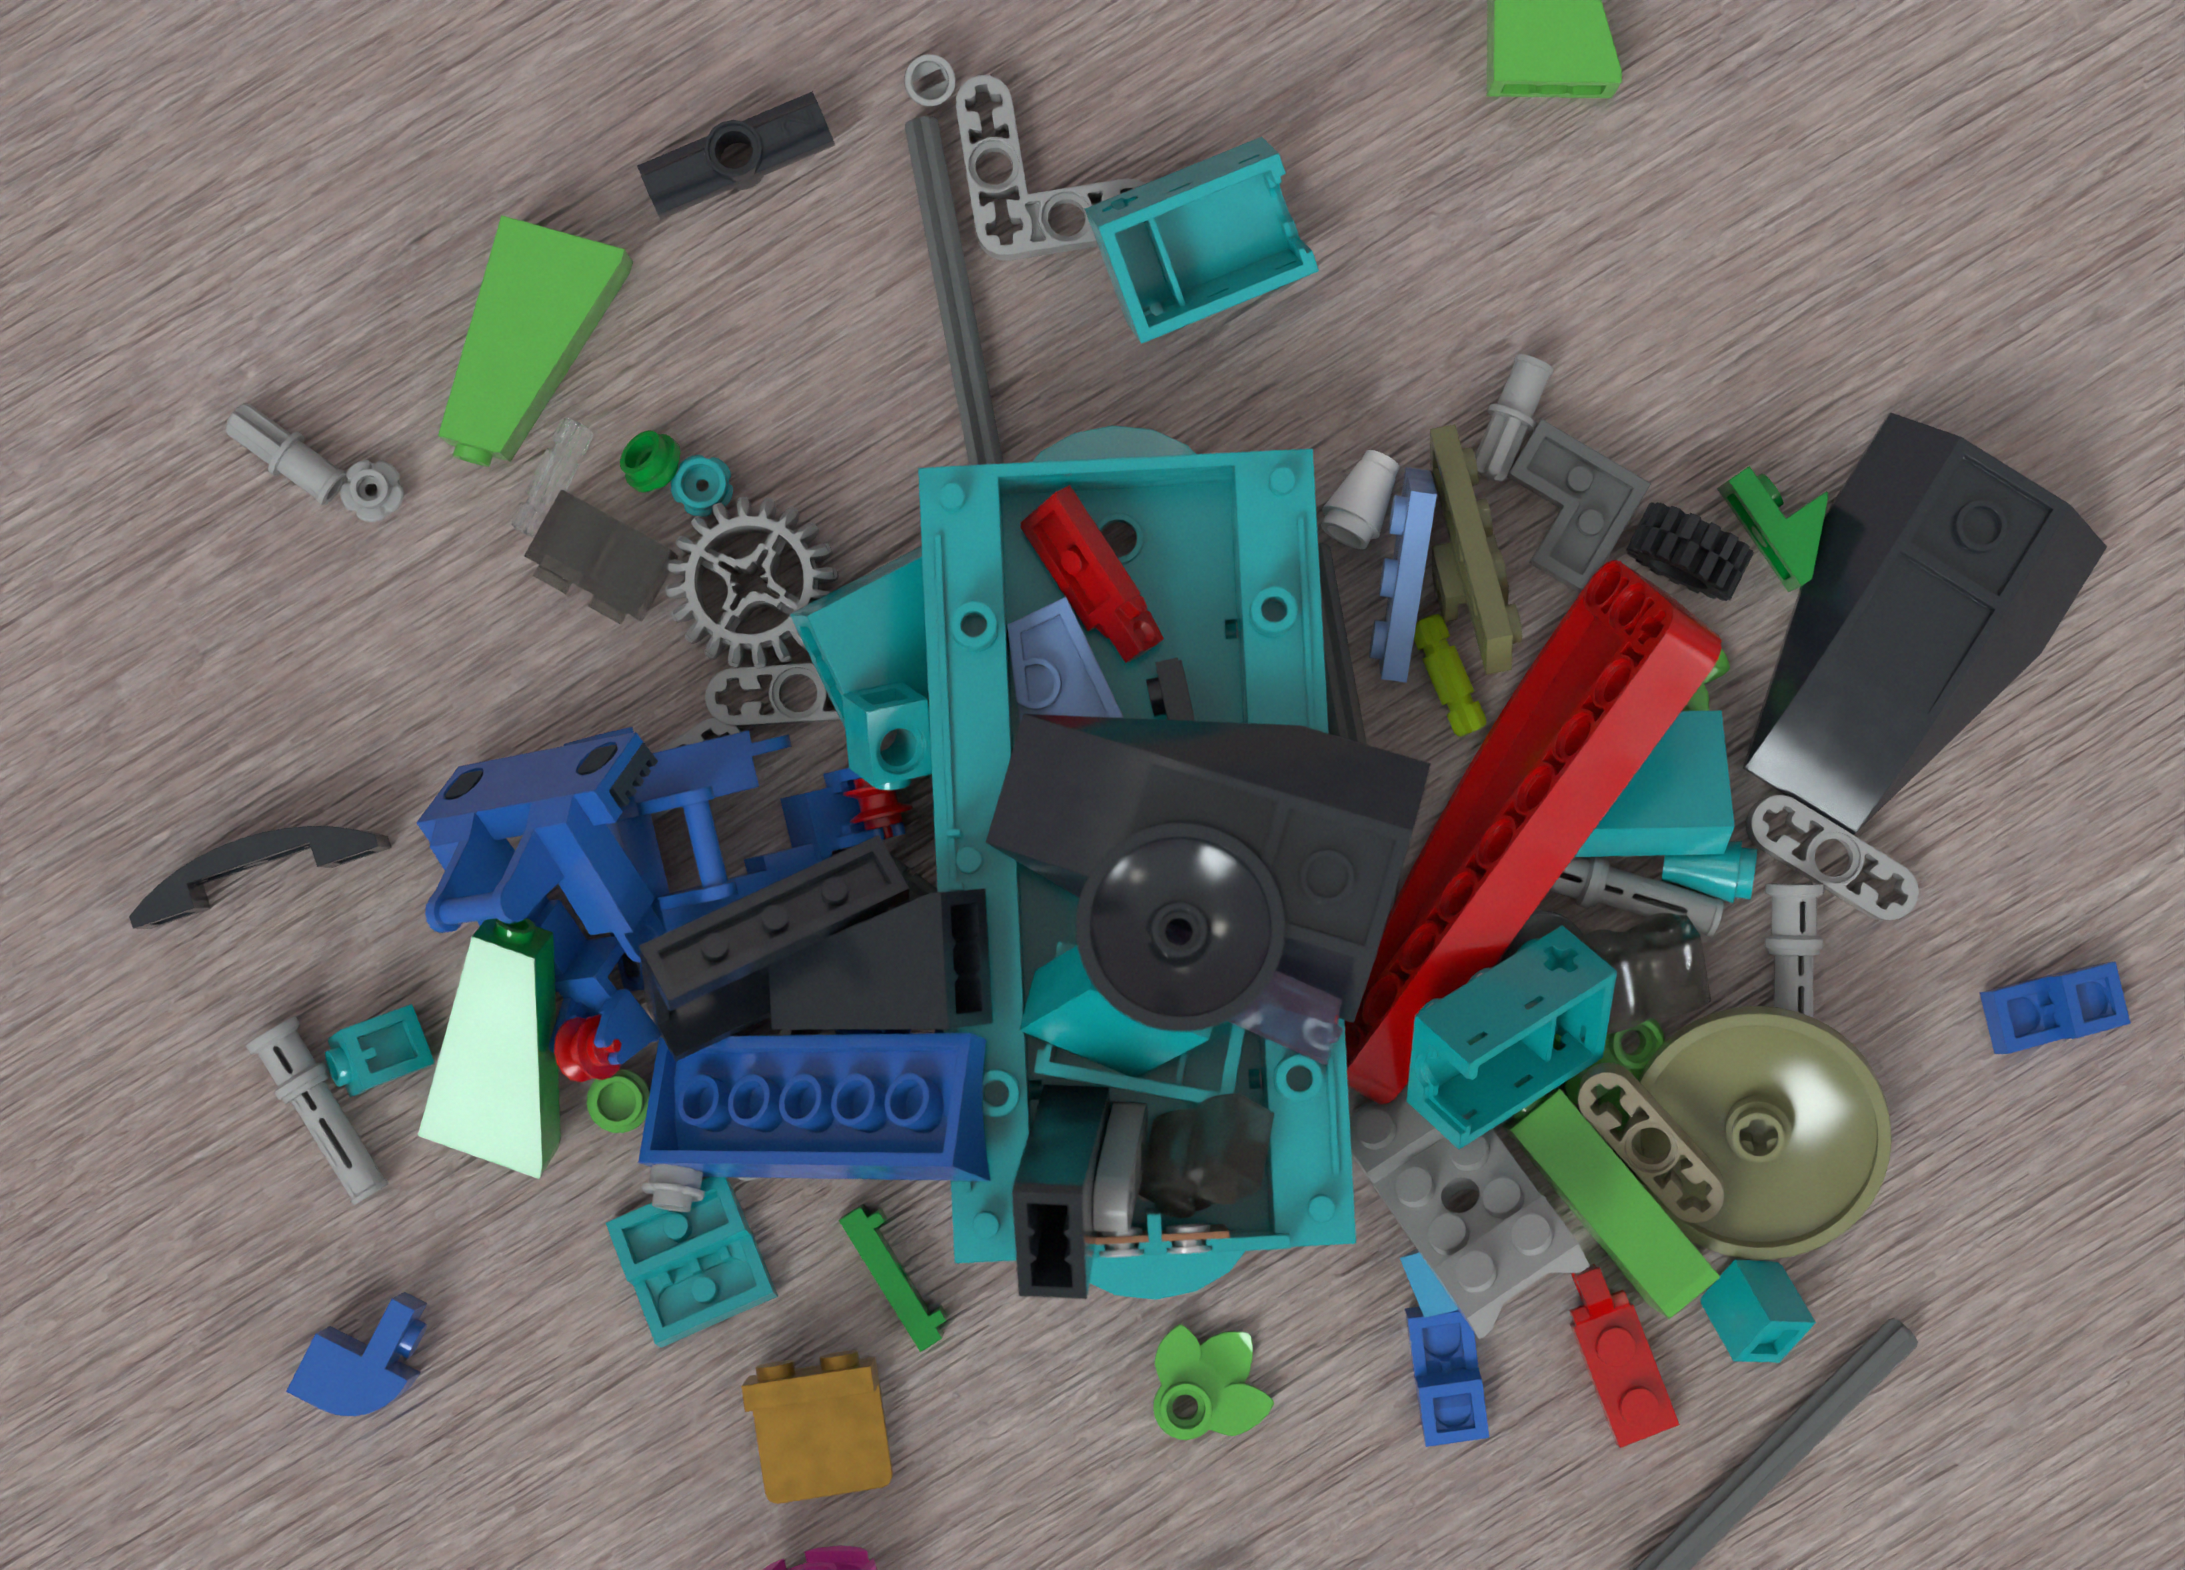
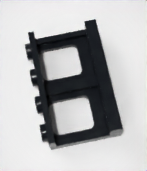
(715, 970)

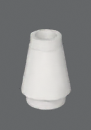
(1361, 501)

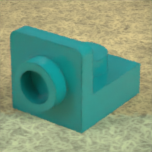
(378, 1051)

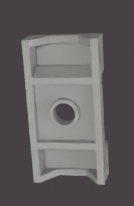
(1475, 1254)

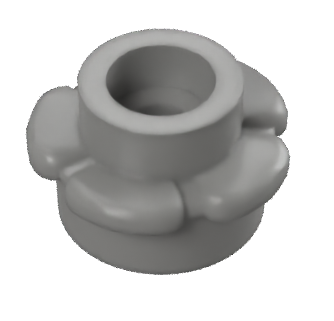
(384, 502)
(674, 1187)

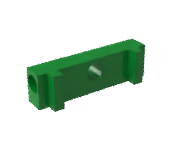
(892, 1278)

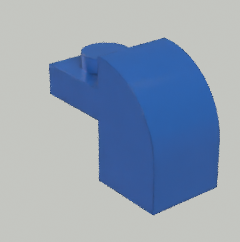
(357, 1377)

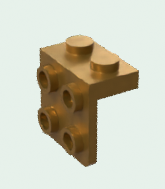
(819, 1427)

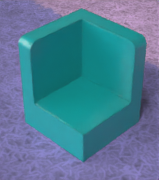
(1757, 1311)

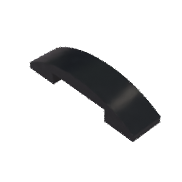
(184, 890)

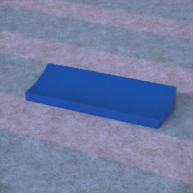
(822, 1108)

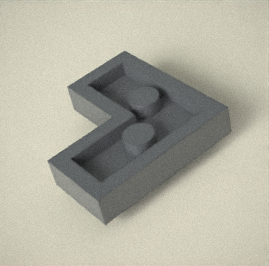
(1593, 501)

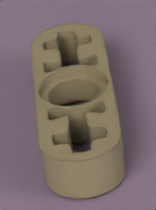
(1668, 1189)

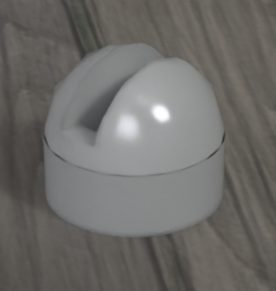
(935, 93)

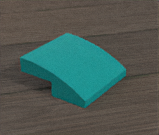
(692, 1263)

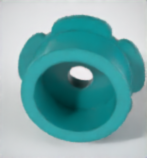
(690, 473)

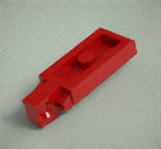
(1091, 574)
(1619, 1361)

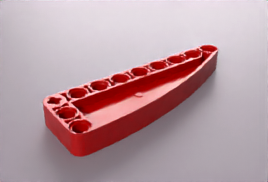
(1528, 804)

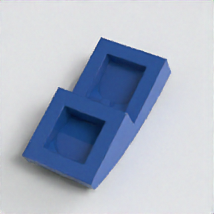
(2055, 1008)
(1446, 1377)

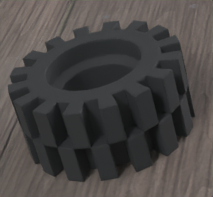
(1690, 551)

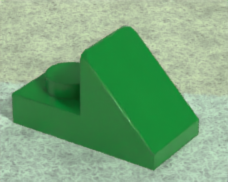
(1785, 543)

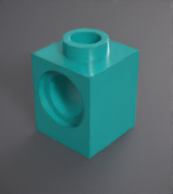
(870, 717)

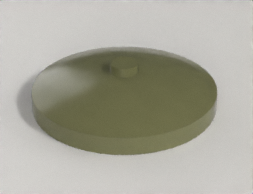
(1784, 1119)

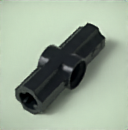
(695, 170)

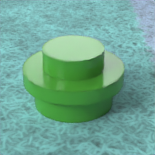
(619, 1101)

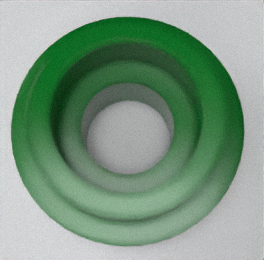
(650, 461)

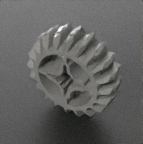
(764, 556)

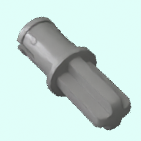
(1512, 416)
(285, 453)

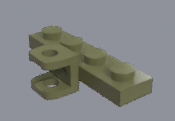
(1471, 565)

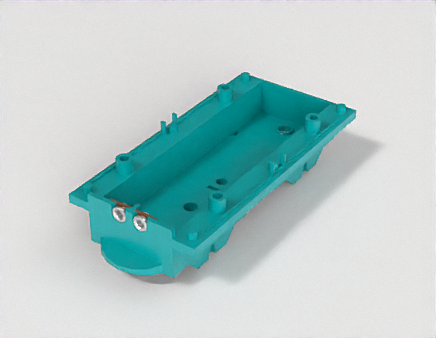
(1213, 549)

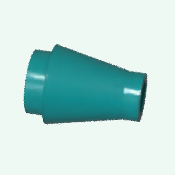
(1717, 875)

